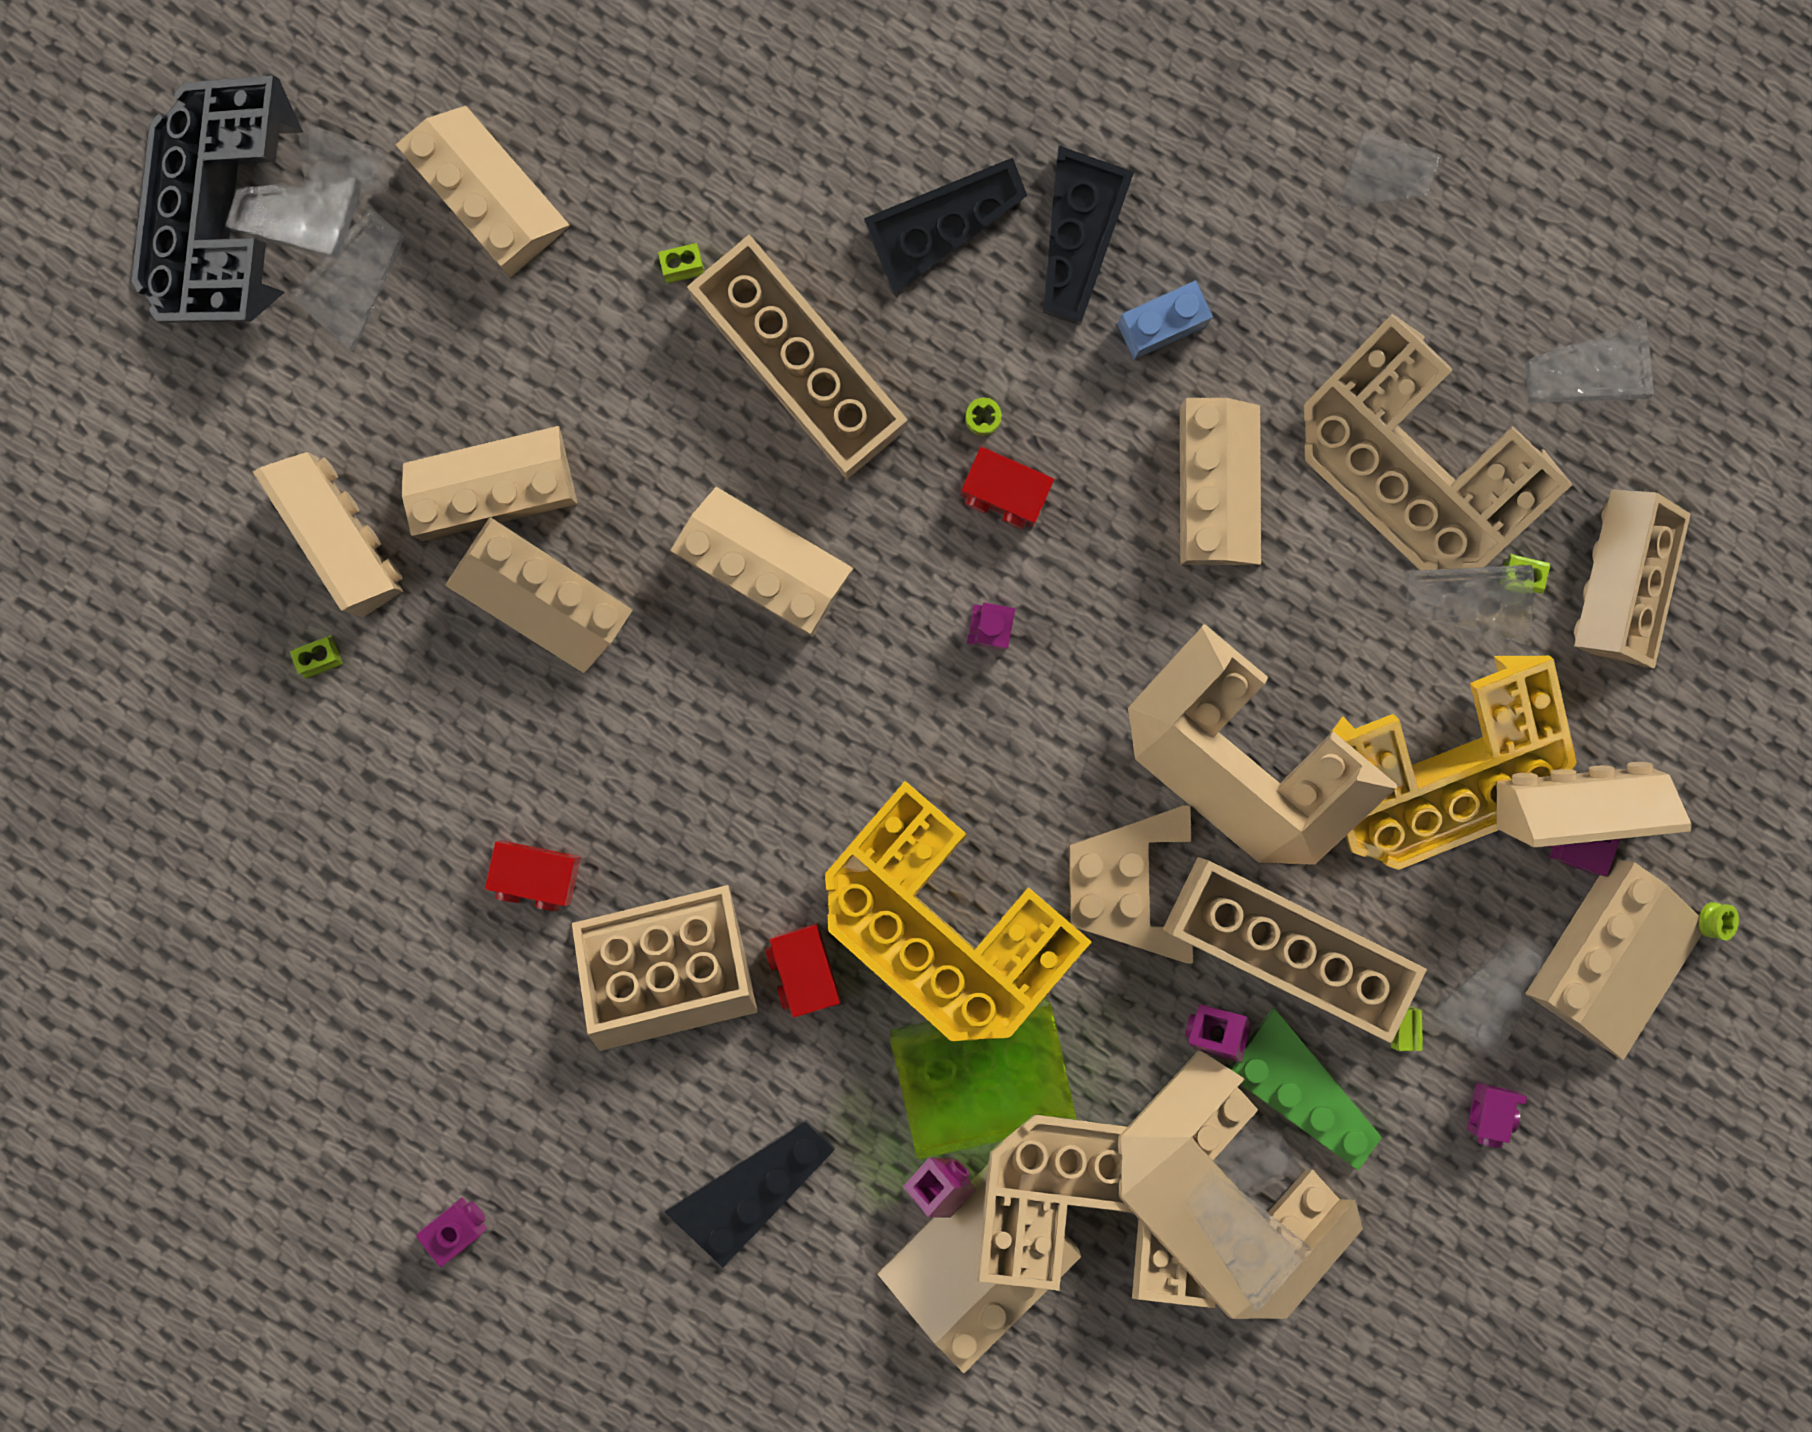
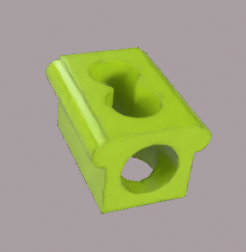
(683, 271)
(1540, 569)
(316, 666)
(1409, 1034)

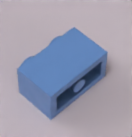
(1164, 320)

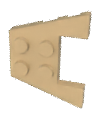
(1113, 883)

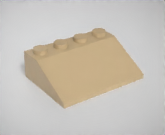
(1617, 957)
(662, 968)
(940, 1288)

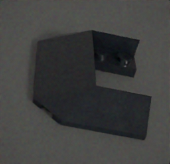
(188, 188)

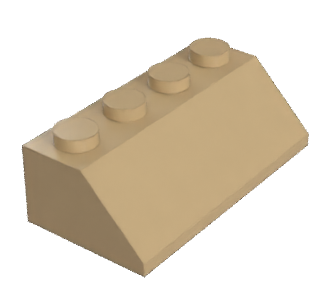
(483, 187)
(487, 480)
(1220, 482)
(330, 532)
(762, 560)
(1632, 577)
(538, 596)
(1590, 805)

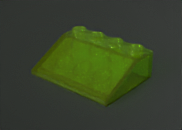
(979, 1088)

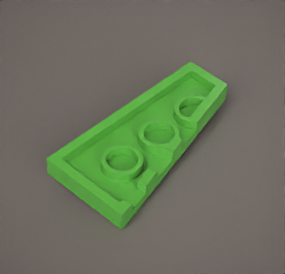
(1297, 1086)

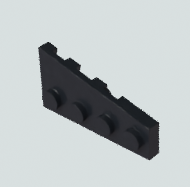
(1082, 222)
(933, 225)
(742, 1199)

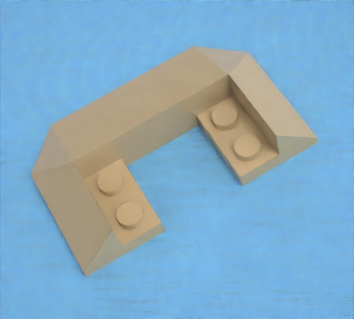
(1395, 483)
(1180, 743)
(1175, 1146)
(1026, 1202)

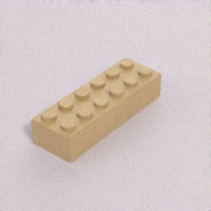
(798, 357)
(1294, 949)

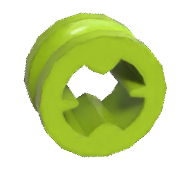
(982, 404)
(1718, 921)

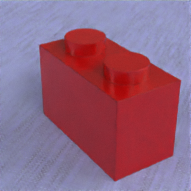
(1006, 488)
(532, 874)
(803, 970)

